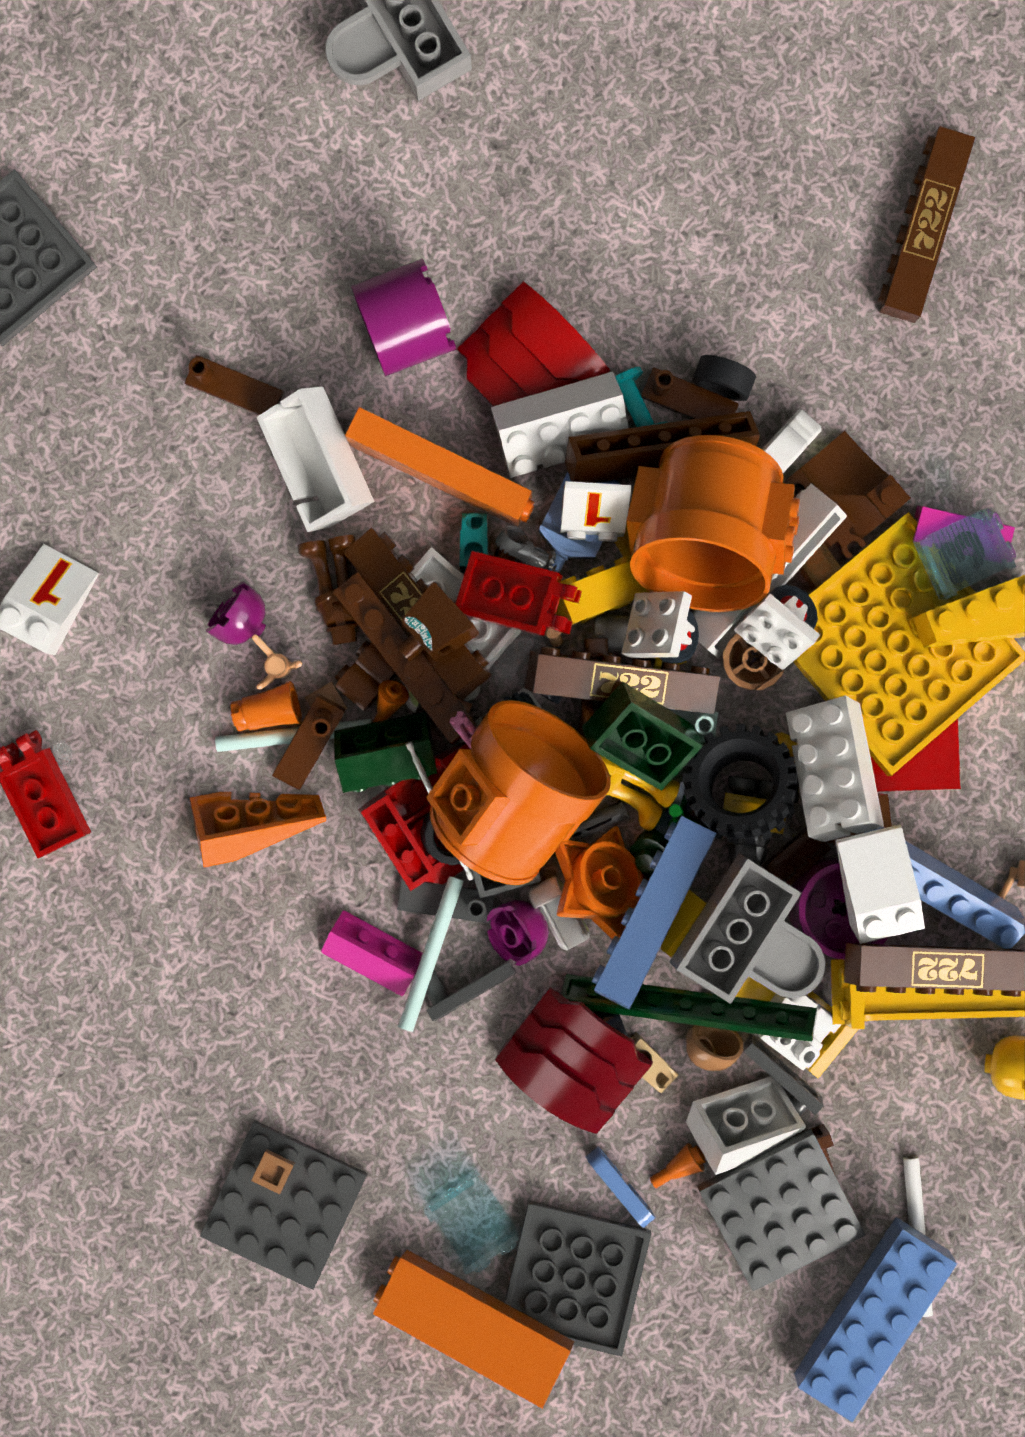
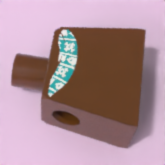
(435, 626)

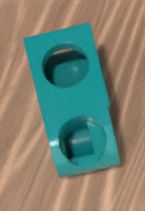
(472, 537)

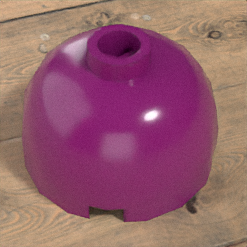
(239, 616)
(517, 931)

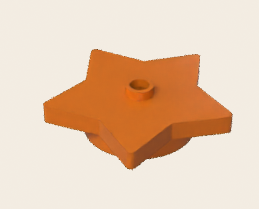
(599, 881)

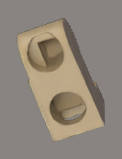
(660, 1073)

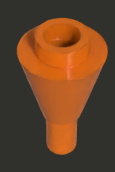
(390, 698)
(685, 1163)

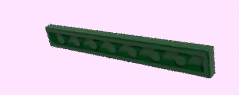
(701, 1009)

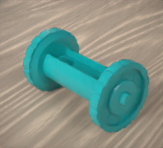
(633, 397)

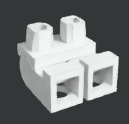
(798, 1051)

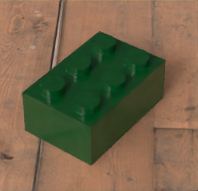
(641, 736)
(378, 752)

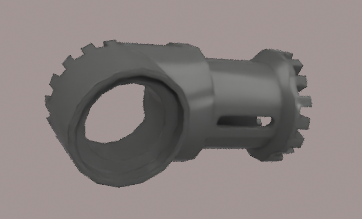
(519, 546)

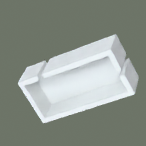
(538, 426)
(315, 458)
(834, 769)

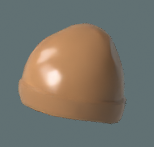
(713, 1047)

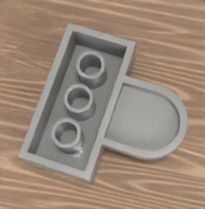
(401, 35)
(746, 935)

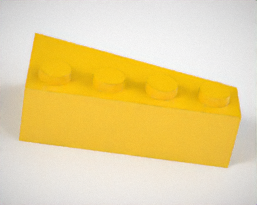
(601, 591)
(977, 617)

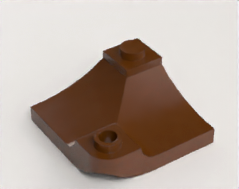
(854, 484)

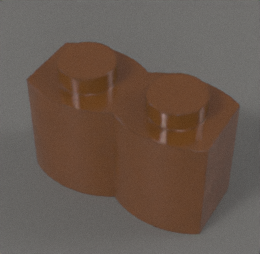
(363, 678)

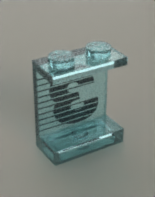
(965, 552)
(473, 1222)

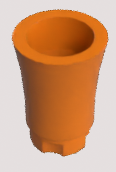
(267, 709)

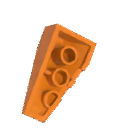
(236, 828)

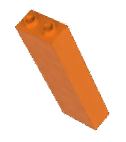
(440, 467)
(472, 1327)

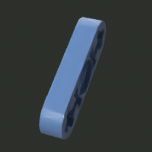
(624, 1192)

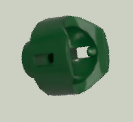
(645, 849)

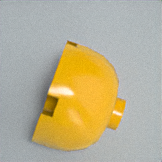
(1008, 1066)

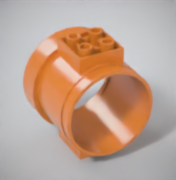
(712, 523)
(516, 792)

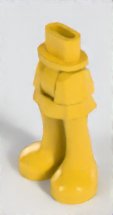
(648, 807)

